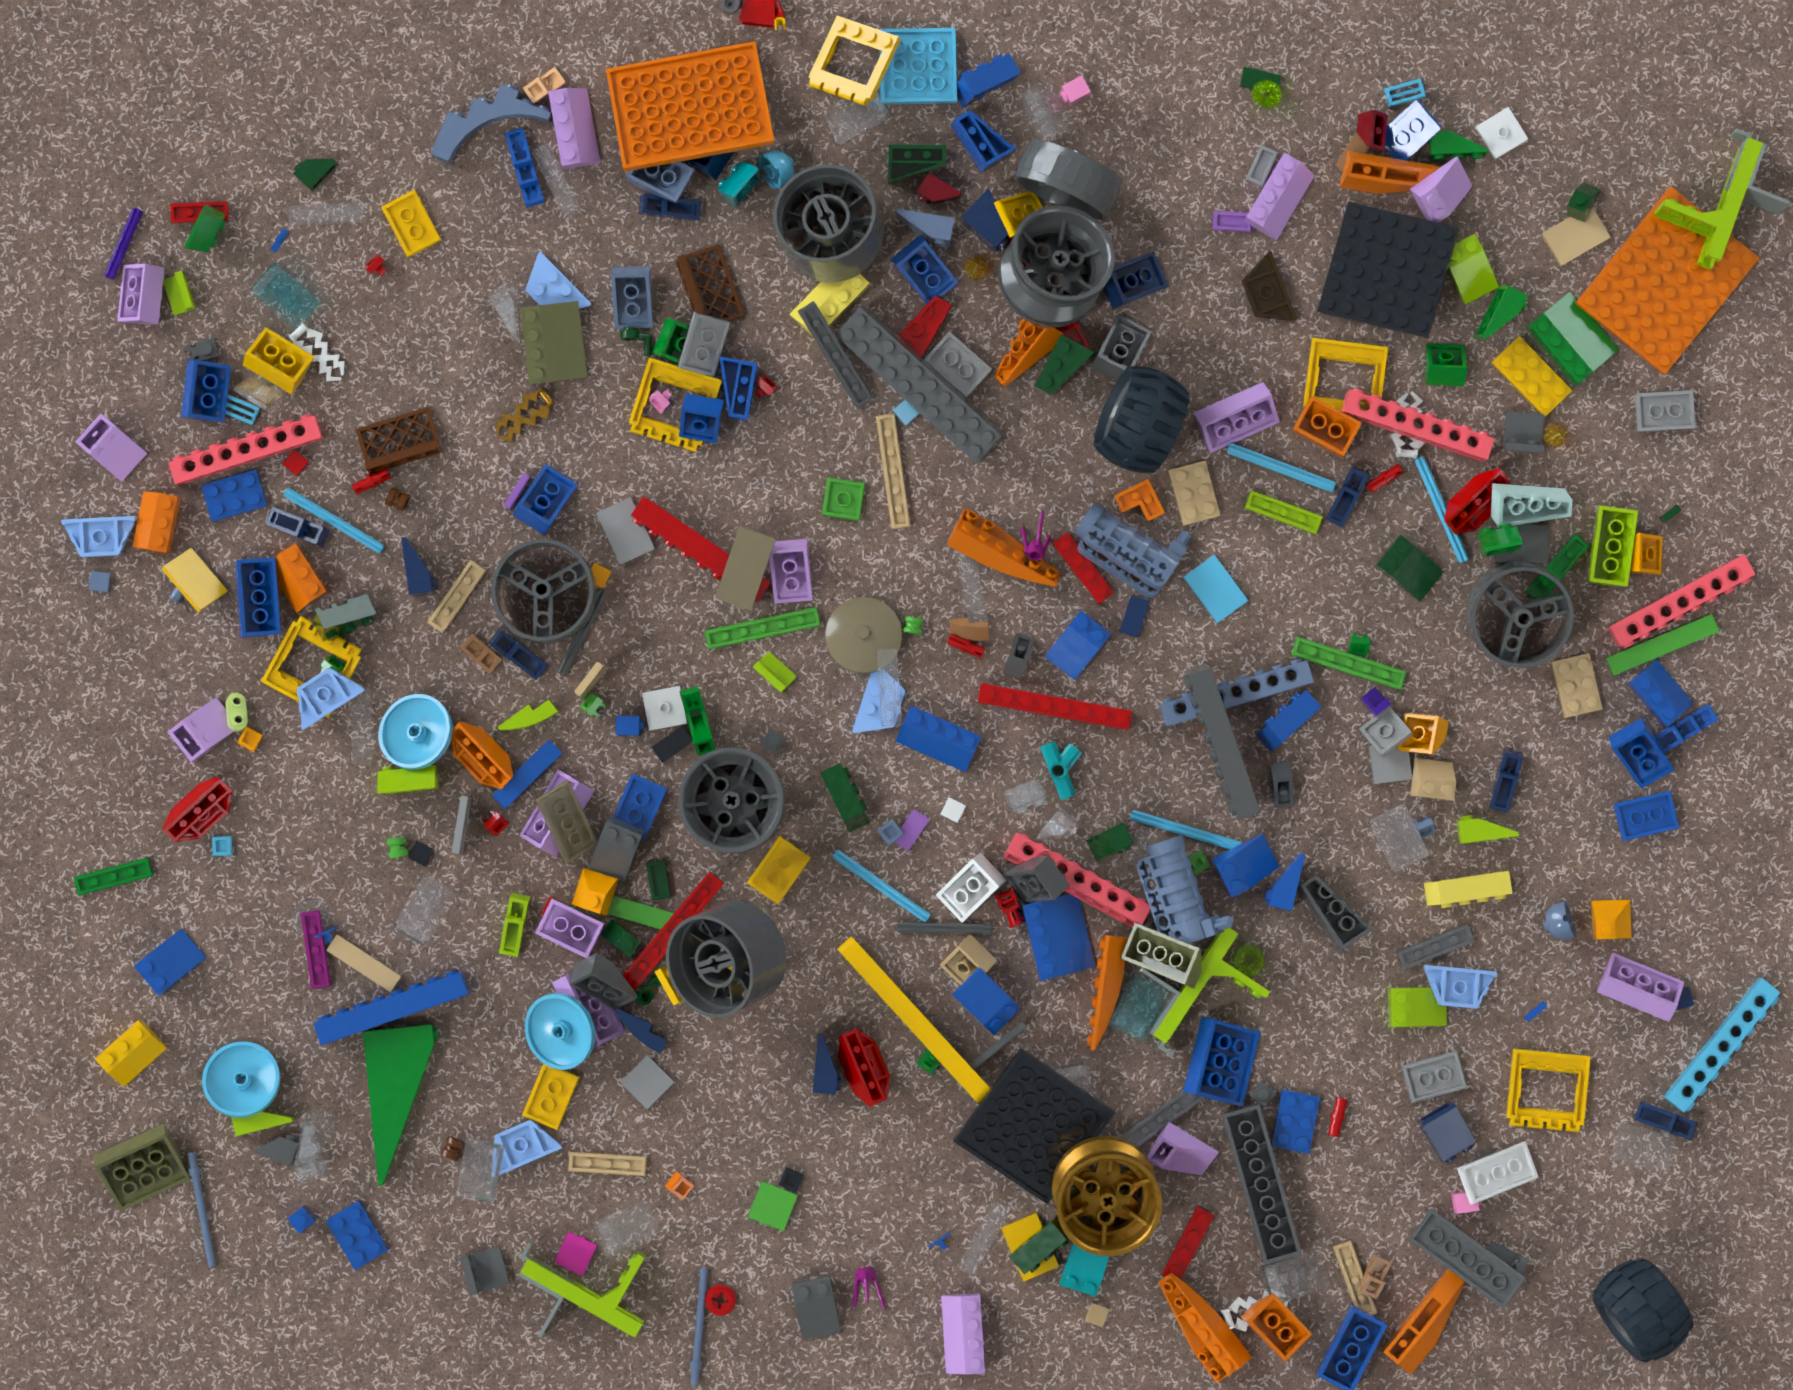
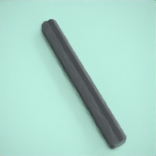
(579, 637)
(944, 928)

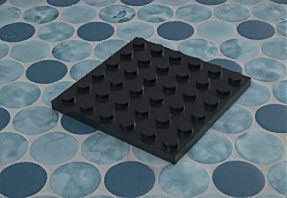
(1388, 270)
(1031, 1123)

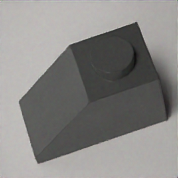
(1018, 656)
(1282, 784)
(280, 1149)

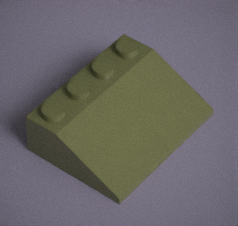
(553, 342)
(141, 1167)

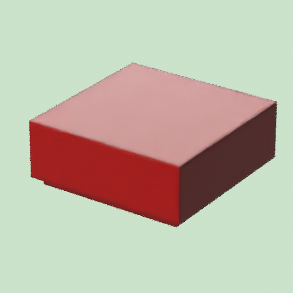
(295, 462)

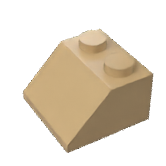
(1433, 779)
(966, 959)

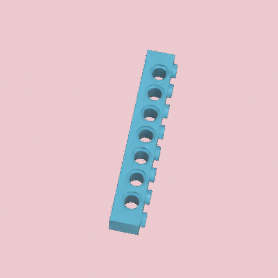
(1711, 1048)

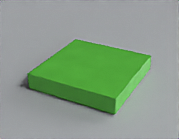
(843, 499)
(772, 1206)

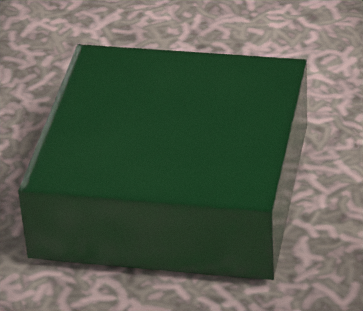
(1670, 513)

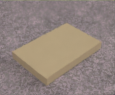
(1575, 237)
(590, 680)

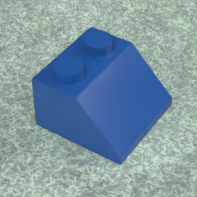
(701, 418)

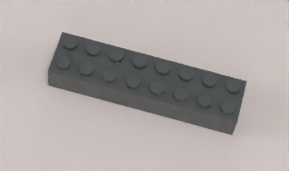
(1222, 741)
(1261, 1183)

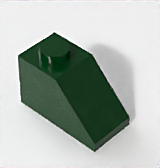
(314, 171)
(1582, 201)
(621, 938)

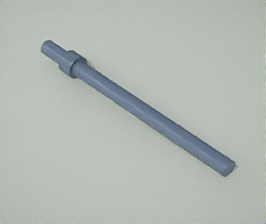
(195, 1171)
(695, 1363)

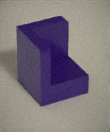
(1375, 702)

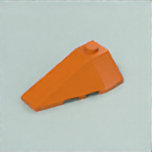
(1028, 348)

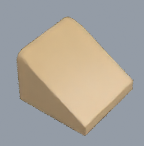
(1097, 1314)

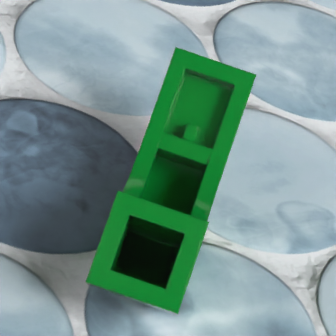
(697, 720)

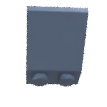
(662, 180)
(931, 227)
(632, 296)

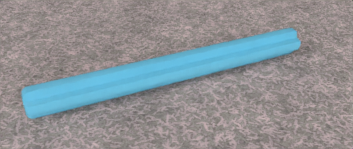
(1281, 467)
(1440, 507)
(334, 520)
(1183, 830)
(881, 886)

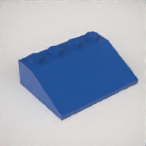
(1058, 936)
(1221, 1061)

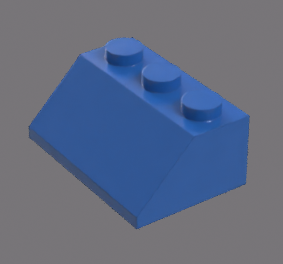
(205, 391)
(1660, 693)

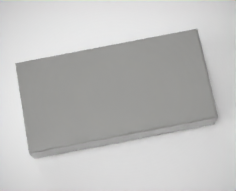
(1261, 166)

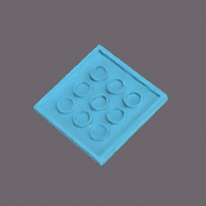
(921, 67)

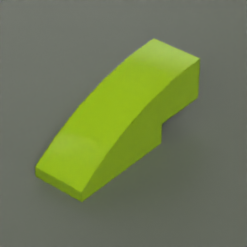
(528, 717)
(514, 924)

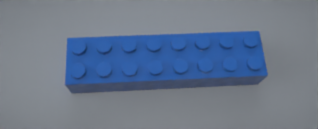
(398, 1005)

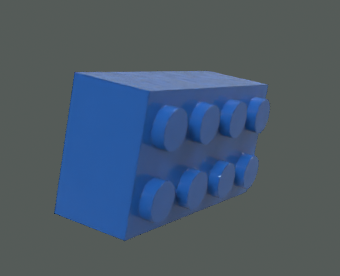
(1351, 1348)

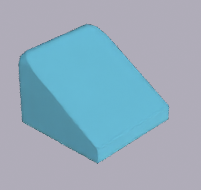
(905, 412)

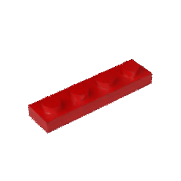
(1083, 568)
(1188, 1243)

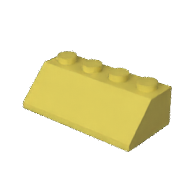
(833, 298)

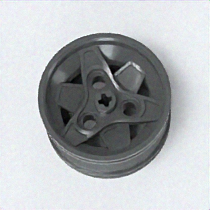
(1031, 289)
(715, 802)

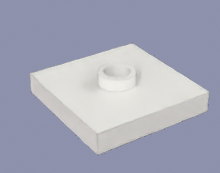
(1501, 133)
(664, 708)

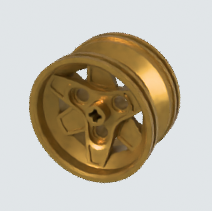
(1106, 1196)

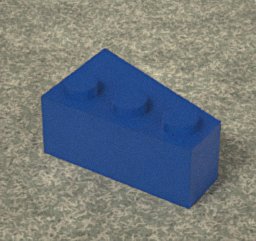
(986, 78)
(980, 141)
(739, 385)
(1288, 720)

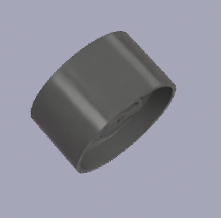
(810, 186)
(702, 971)

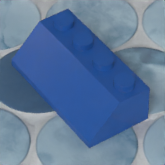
(257, 597)
(938, 738)

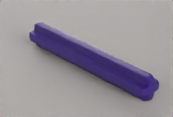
(123, 243)

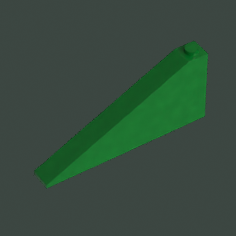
(394, 1074)

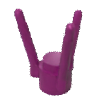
(1036, 549)
(865, 1276)

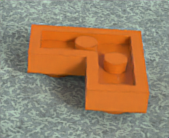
(1141, 495)

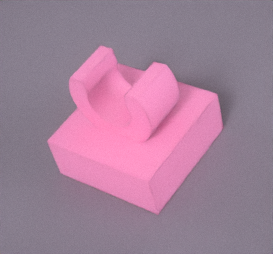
(660, 401)

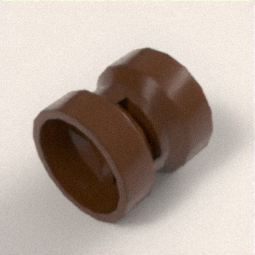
(397, 499)
(451, 1152)

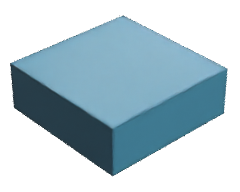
(222, 846)

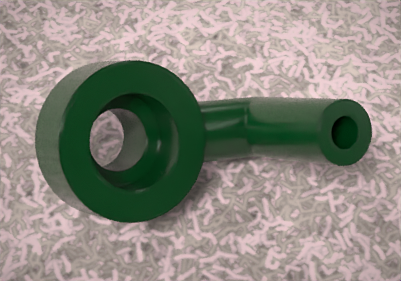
(631, 334)
(645, 992)

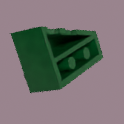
(845, 796)

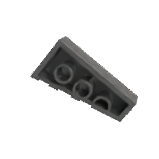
(1332, 913)

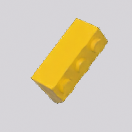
(278, 360)
(131, 1053)

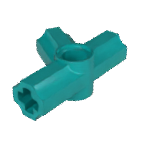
(1066, 761)

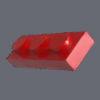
(190, 211)

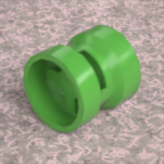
(397, 847)

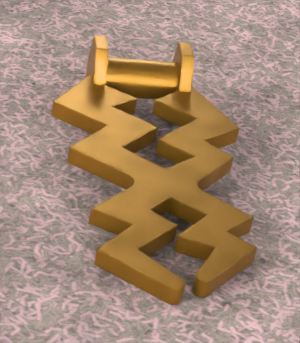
(518, 419)

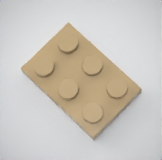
(1194, 493)
(1576, 685)

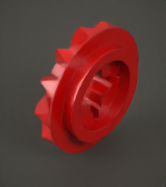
(726, 1307)

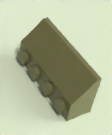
(1163, 955)

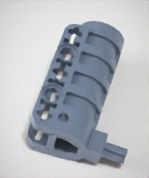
(1129, 550)
(1177, 893)

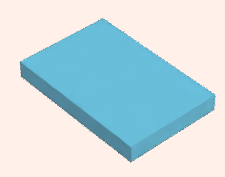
(1215, 588)

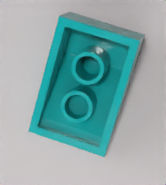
(739, 183)
(1083, 1271)

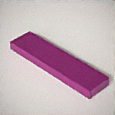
(315, 949)

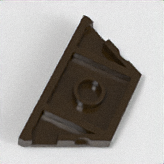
(1267, 291)

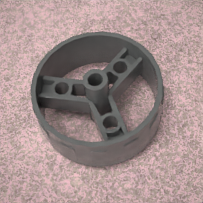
(1068, 178)
(508, 569)
(1520, 615)

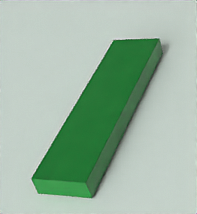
(1558, 566)
(113, 876)

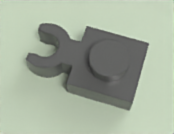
(204, 350)

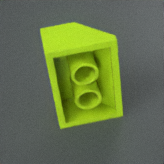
(403, 780)

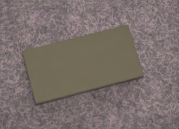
(745, 568)
(566, 821)

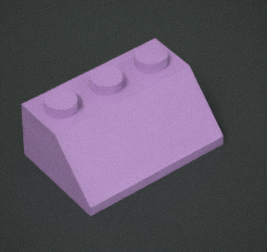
(141, 294)

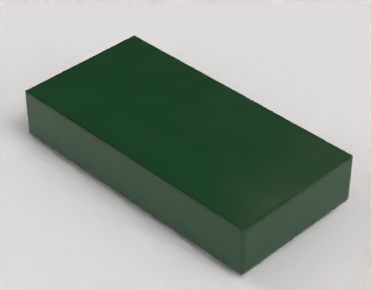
(1253, 76)
(658, 880)

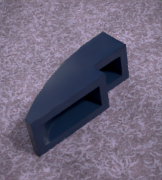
(659, 207)
(1347, 496)
(297, 527)
(517, 654)
(1506, 780)
(642, 1030)
(1666, 1121)

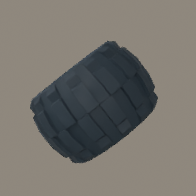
(1643, 1310)

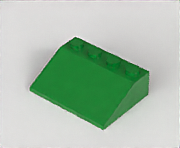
(1572, 339)

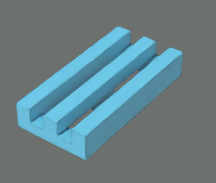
(1389, 97)
(254, 415)

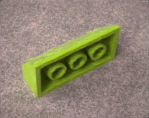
(1612, 546)

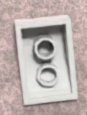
(971, 887)

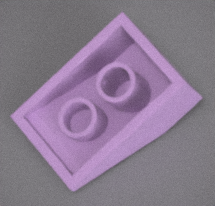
(1442, 191)
(791, 571)
(570, 928)

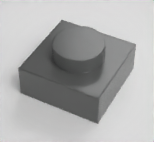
(773, 741)
(1262, 1094)

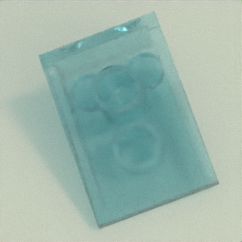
(285, 295)
(1137, 1007)

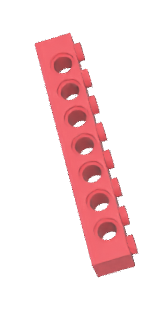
(1483, 442)
(179, 463)
(1739, 565)
(1083, 890)

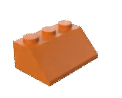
(1326, 427)
(156, 522)
(298, 578)
(1276, 1326)

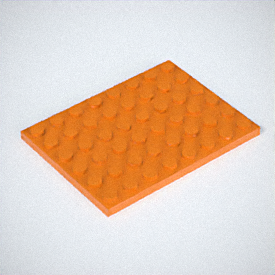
(689, 106)
(1656, 293)

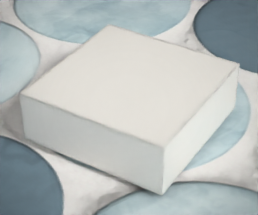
(953, 810)

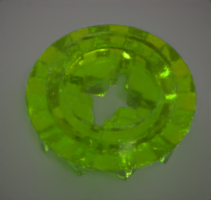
(1263, 87)
(1258, 962)

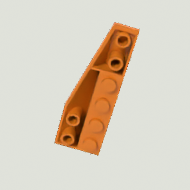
(1382, 174)
(998, 549)
(1107, 985)
(1425, 1323)
(1204, 1329)

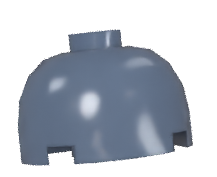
(1559, 922)

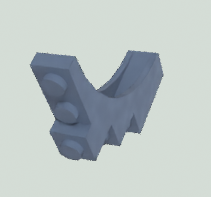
(505, 106)

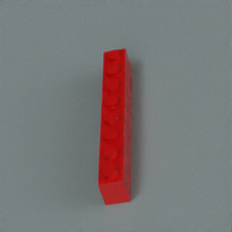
(686, 539)
(1054, 706)

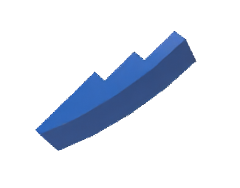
(524, 167)
(1686, 727)
(527, 774)

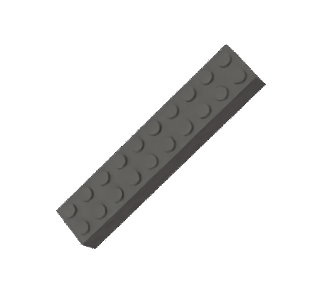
(920, 384)

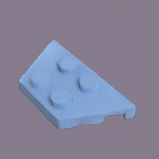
(550, 286)
(99, 535)
(324, 695)
(870, 712)
(1458, 986)
(524, 1144)

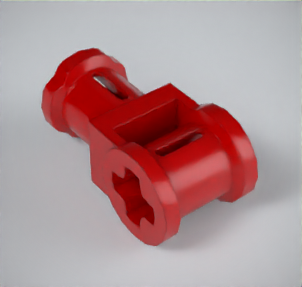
(1008, 906)

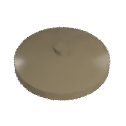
(859, 630)

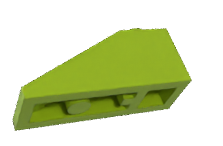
(1479, 830)
(259, 1122)

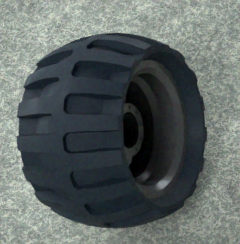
(1141, 419)

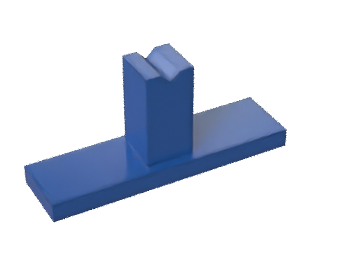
(279, 239)
(327, 935)
(1535, 1011)
(940, 1242)

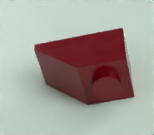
(1372, 129)
(936, 191)

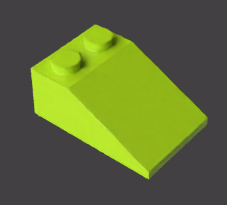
(1471, 270)
(1415, 1008)

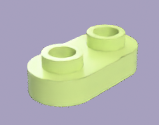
(236, 711)

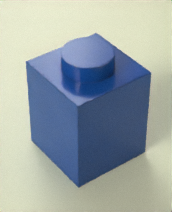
(629, 725)
(302, 1219)

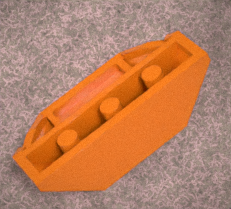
(481, 755)

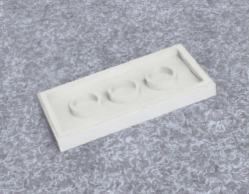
(1497, 1172)

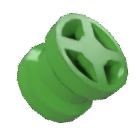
(913, 625)

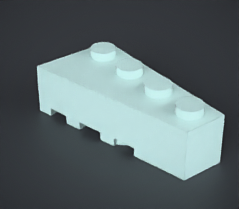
(1528, 504)

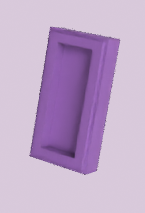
(1230, 221)
(517, 491)
(911, 828)

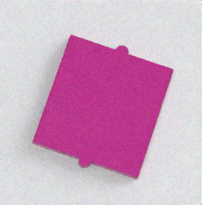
(575, 1253)

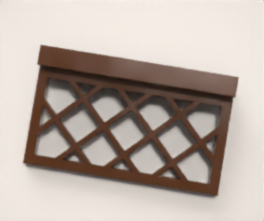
(692, 288)
(404, 455)

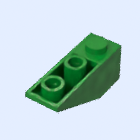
(1451, 145)

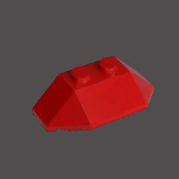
(1472, 504)
(198, 811)
(863, 1067)

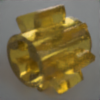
(975, 268)
(1555, 435)

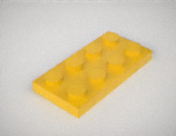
(1531, 376)

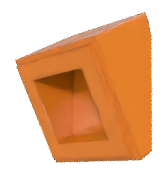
(679, 1185)

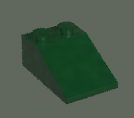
(1409, 568)

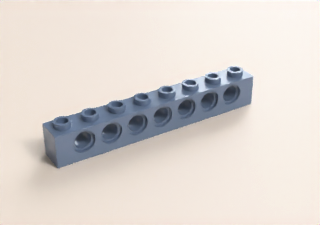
(1302, 678)

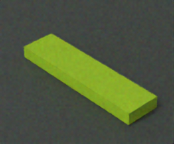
(1283, 512)

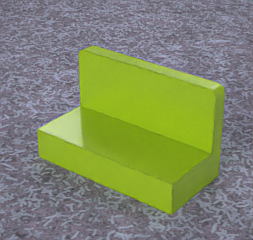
(179, 293)
(774, 672)

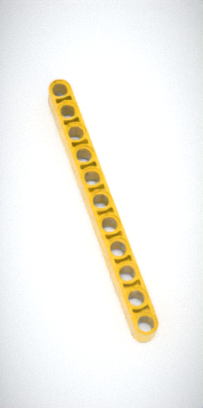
(914, 1019)

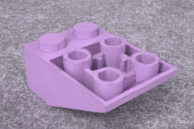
(111, 447)
(202, 730)
(1180, 1151)

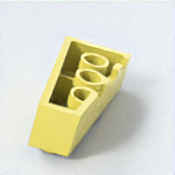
(1468, 888)

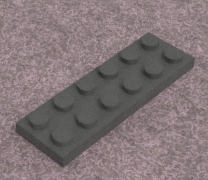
(1467, 1259)

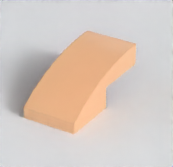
(539, 87)

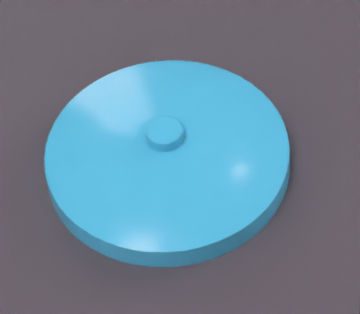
(415, 732)
(560, 1031)
(241, 1079)

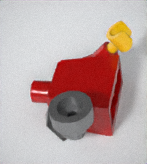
(757, 12)

